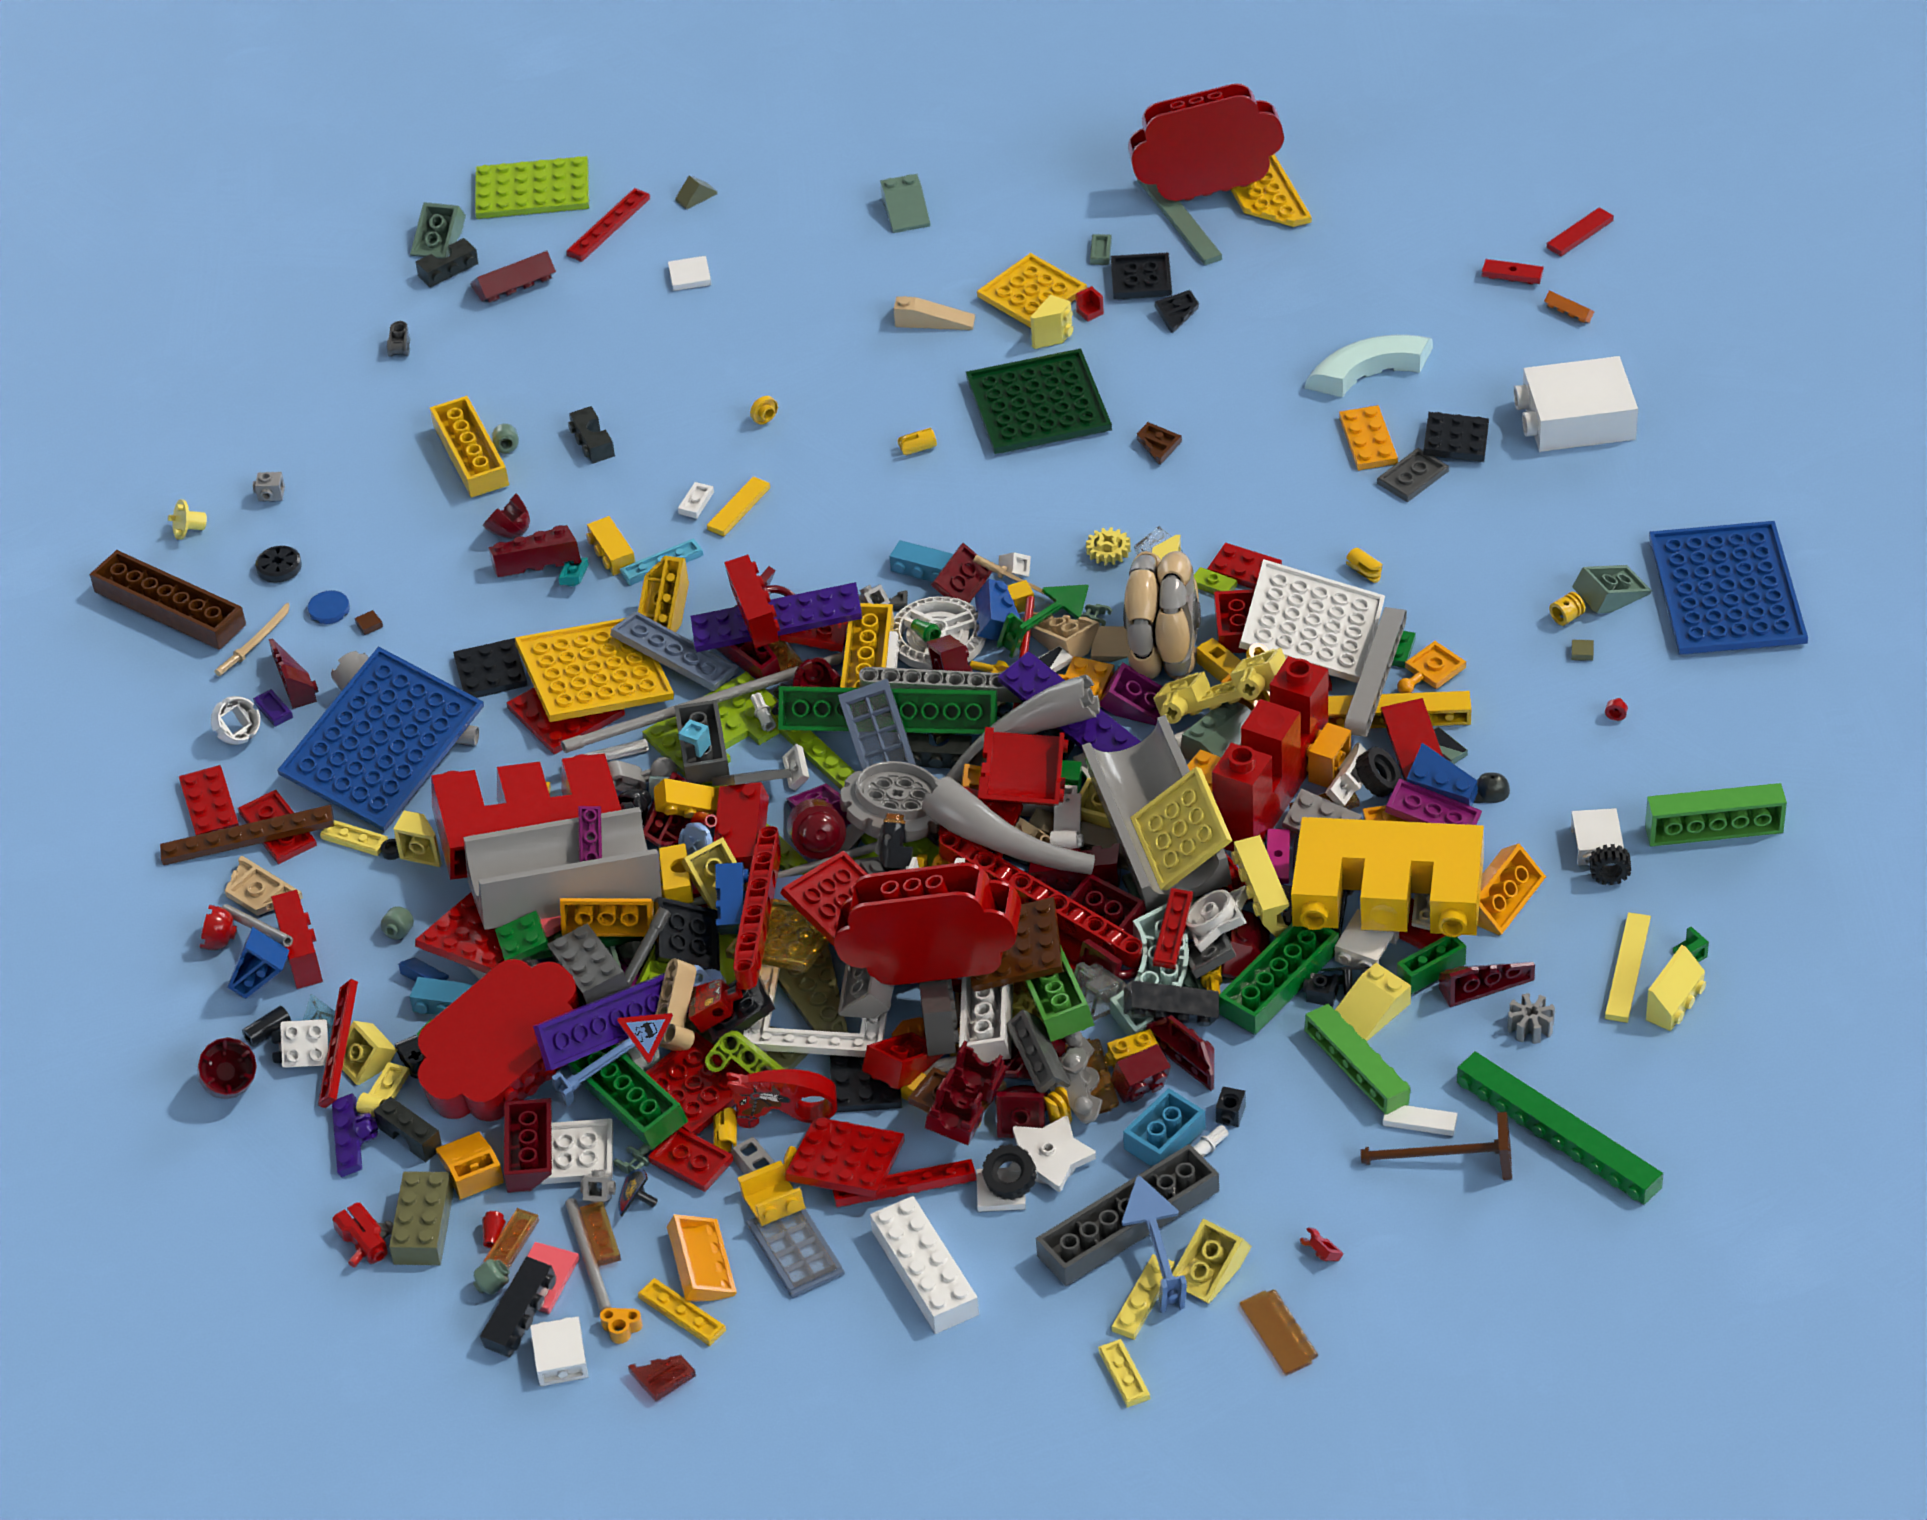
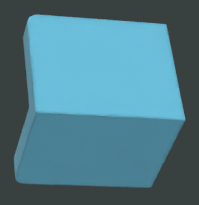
(696, 734)

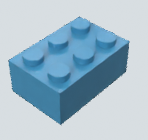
(1164, 1128)

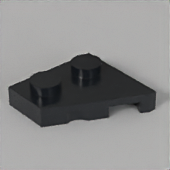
(1177, 309)

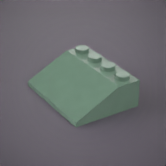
(1215, 730)

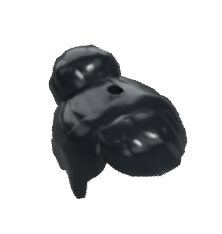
(640, 798)

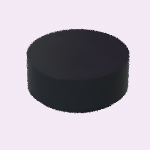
(389, 849)

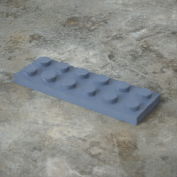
(673, 651)

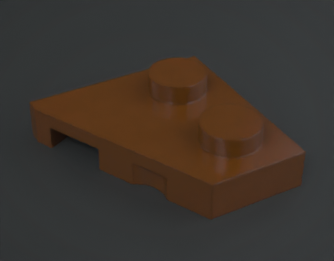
(1158, 441)

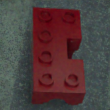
(959, 1096)

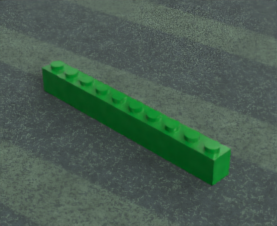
(1560, 1128)

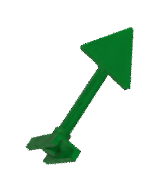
(1069, 598)

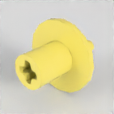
(184, 519)

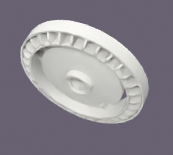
(952, 617)

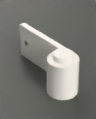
(1068, 823)

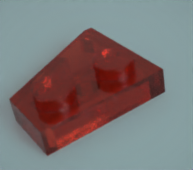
(663, 1375)

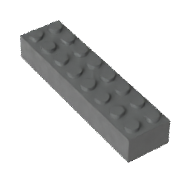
(1097, 1230)

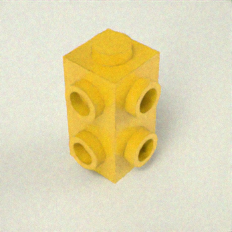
(1127, 1046)

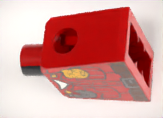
(712, 1003)

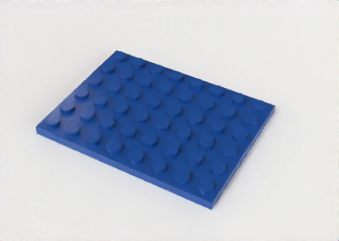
(1727, 587)
(381, 738)

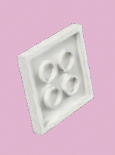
(580, 1148)

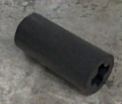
(265, 1026)

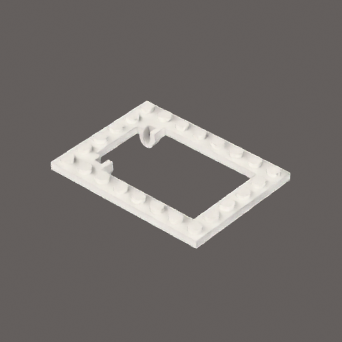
(808, 1040)

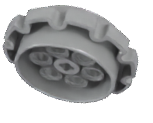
(891, 789)

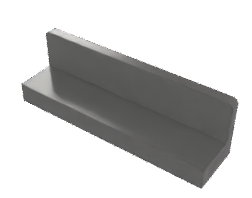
(1037, 1051)

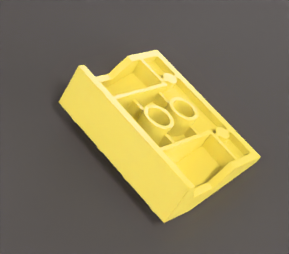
(1261, 882)

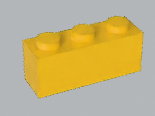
(609, 544)
(685, 798)

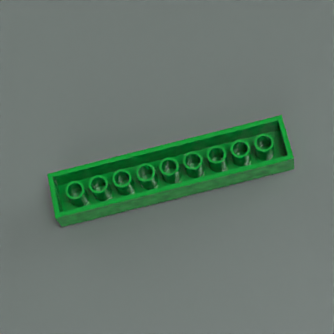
(919, 709)

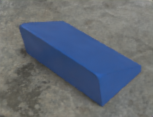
(416, 968)

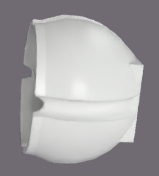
(244, 712)

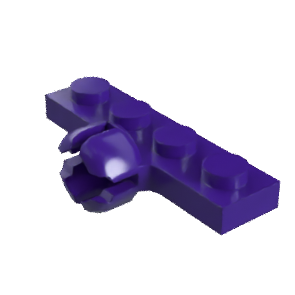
(350, 1133)

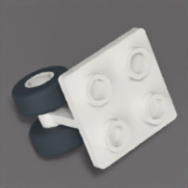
(301, 1043)

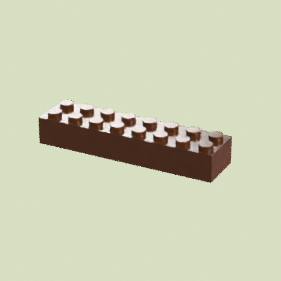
(168, 599)

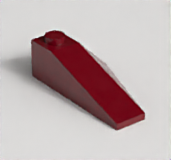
(294, 677)

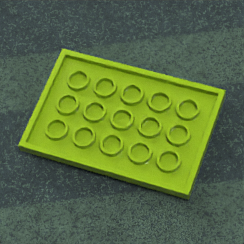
(532, 187)

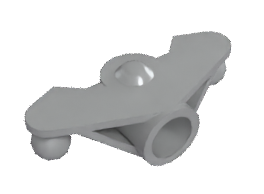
(1082, 1078)

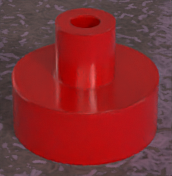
(1616, 709)

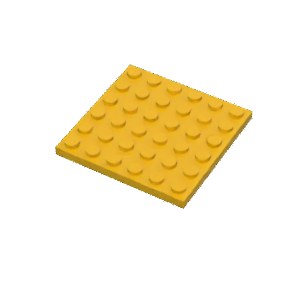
(590, 672)

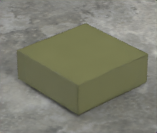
(1582, 649)

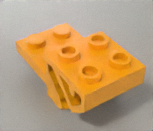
(1098, 672)

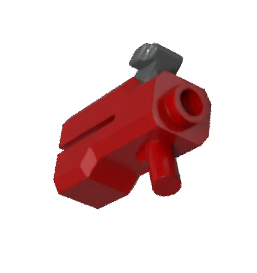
(364, 1233)

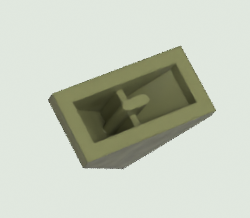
(694, 192)

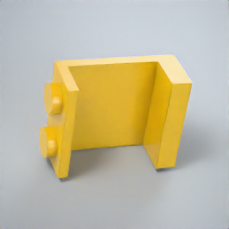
(770, 1194)

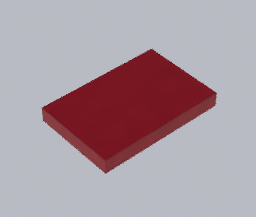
(961, 576)

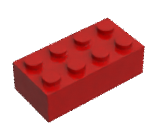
(753, 600)

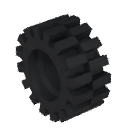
(1610, 873)

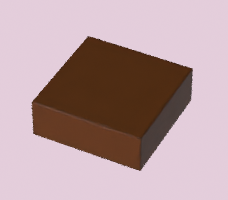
(368, 622)

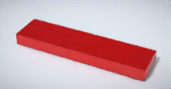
(1580, 231)
(1173, 928)

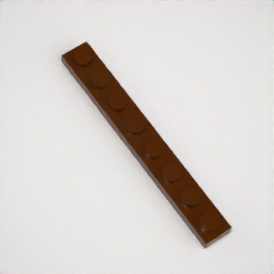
(247, 835)

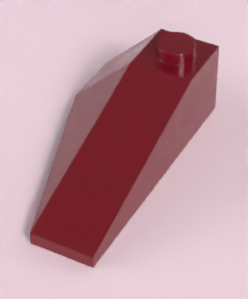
(1476, 981)

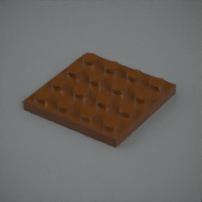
(1034, 952)

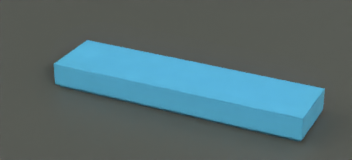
(636, 571)

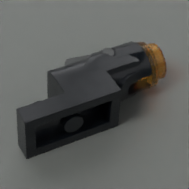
(891, 843)

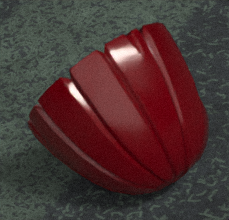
(511, 521)
(816, 673)

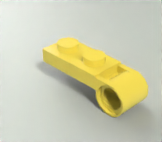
(387, 1085)

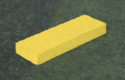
(354, 837)
(1124, 1373)

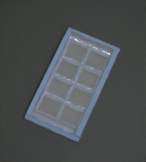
(876, 725)
(797, 1252)

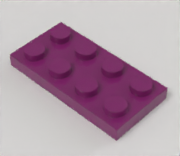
(1425, 806)

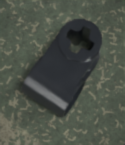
(410, 1054)

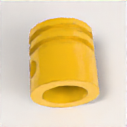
(1569, 606)

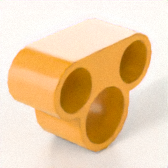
(619, 1318)

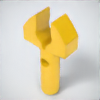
(998, 667)

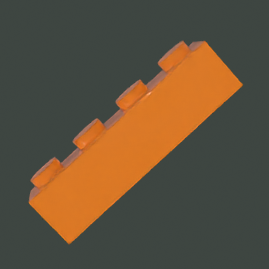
(1569, 306)

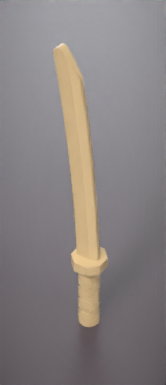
(1001, 571)
(239, 654)

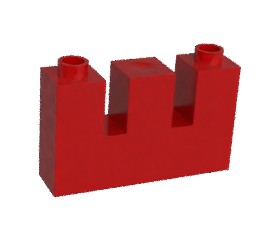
(1264, 772)
(521, 801)

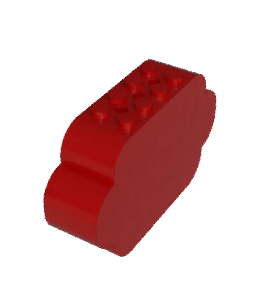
(1205, 142)
(928, 923)
(485, 1040)

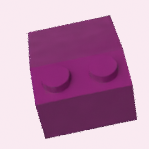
(1131, 696)
(821, 792)

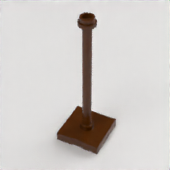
(1500, 1146)

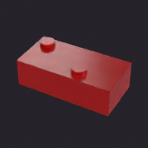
(739, 817)
(301, 953)

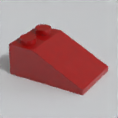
(898, 1059)

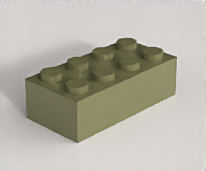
(421, 1218)

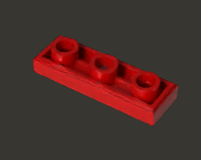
(1512, 271)

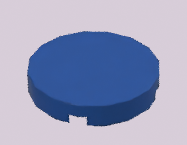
(328, 607)

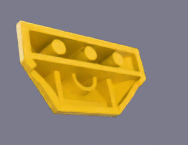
(665, 592)

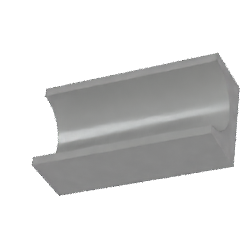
(1125, 785)
(539, 864)

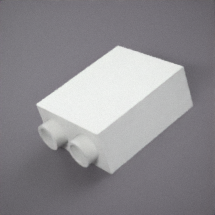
(1577, 404)

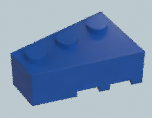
(993, 605)
(1441, 776)
(730, 896)
(257, 963)

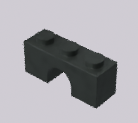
(436, 270)
(594, 442)
(937, 756)
(398, 1120)

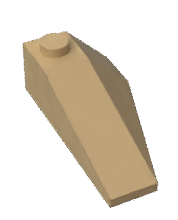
(920, 313)
(1070, 634)

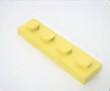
(1140, 1300)

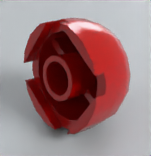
(217, 929)

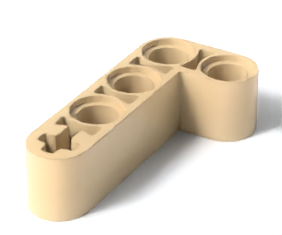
(675, 999)

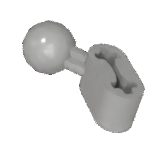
(630, 776)

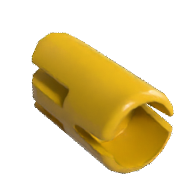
(917, 441)
(1364, 564)
(1058, 1104)
(725, 1129)

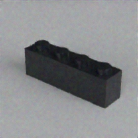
(1162, 1000)
(518, 1307)

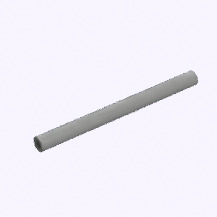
(266, 929)
(587, 1254)

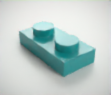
(573, 573)

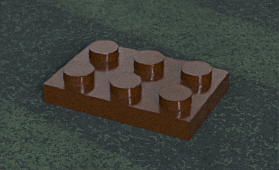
(925, 1092)

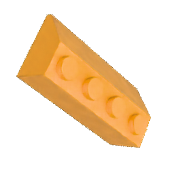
(1507, 888)
(607, 915)

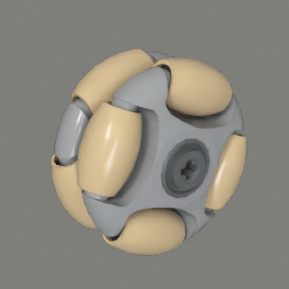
(1162, 614)

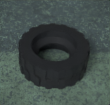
(1367, 768)
(1022, 1184)

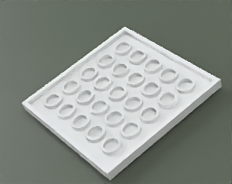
(1313, 619)

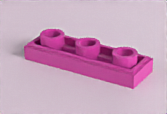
(1279, 850)

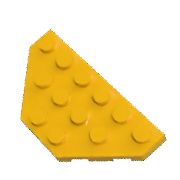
(1273, 198)

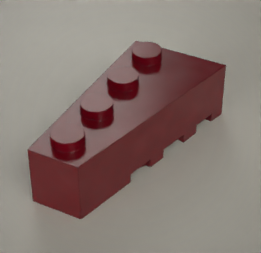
(535, 551)

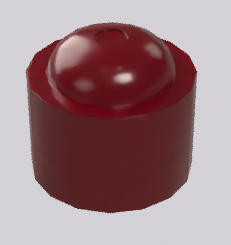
(816, 829)
(226, 1068)

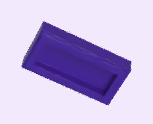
(273, 707)

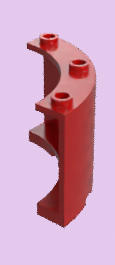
(1022, 768)

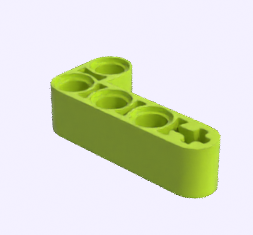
(738, 1054)

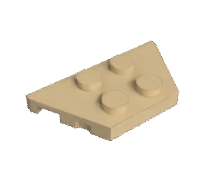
(254, 886)

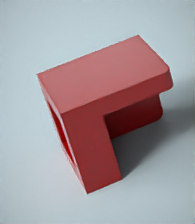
(1089, 303)

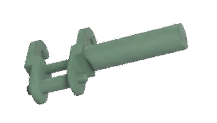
(1096, 610)
(638, 1156)

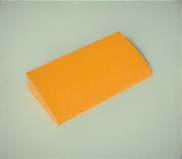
(700, 1258)

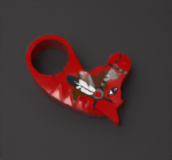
(781, 1090)

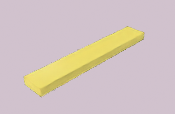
(1627, 967)

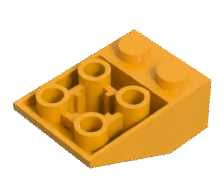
(471, 1164)

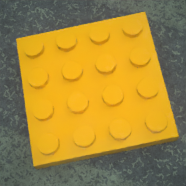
(1027, 285)

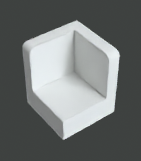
(1016, 563)

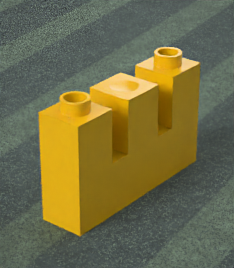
(1388, 865)

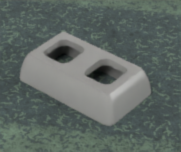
(746, 1163)

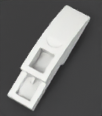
(1347, 779)

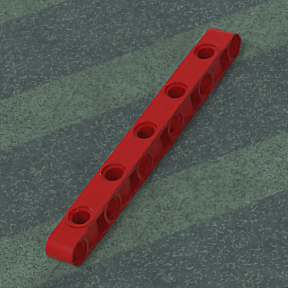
(757, 908)
(1071, 916)

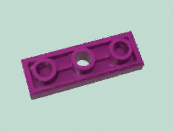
(589, 825)

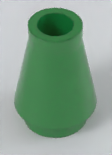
(926, 630)

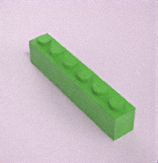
(1357, 1059)

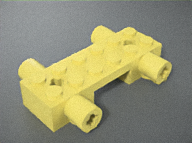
(1194, 691)

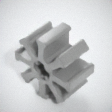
(1531, 1018)

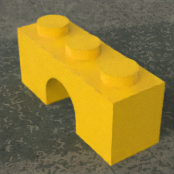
(673, 875)

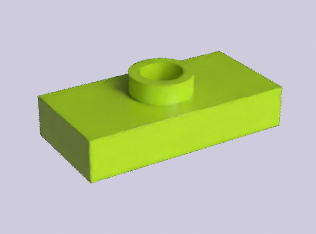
(1213, 582)

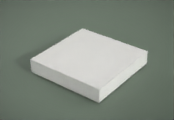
(689, 273)
(989, 1202)

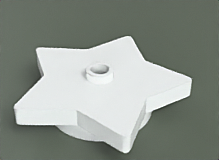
(1215, 915)
(1052, 1151)

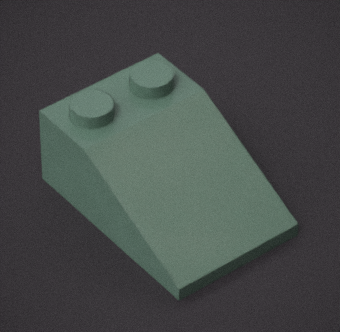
(904, 203)
(436, 229)
(1609, 587)

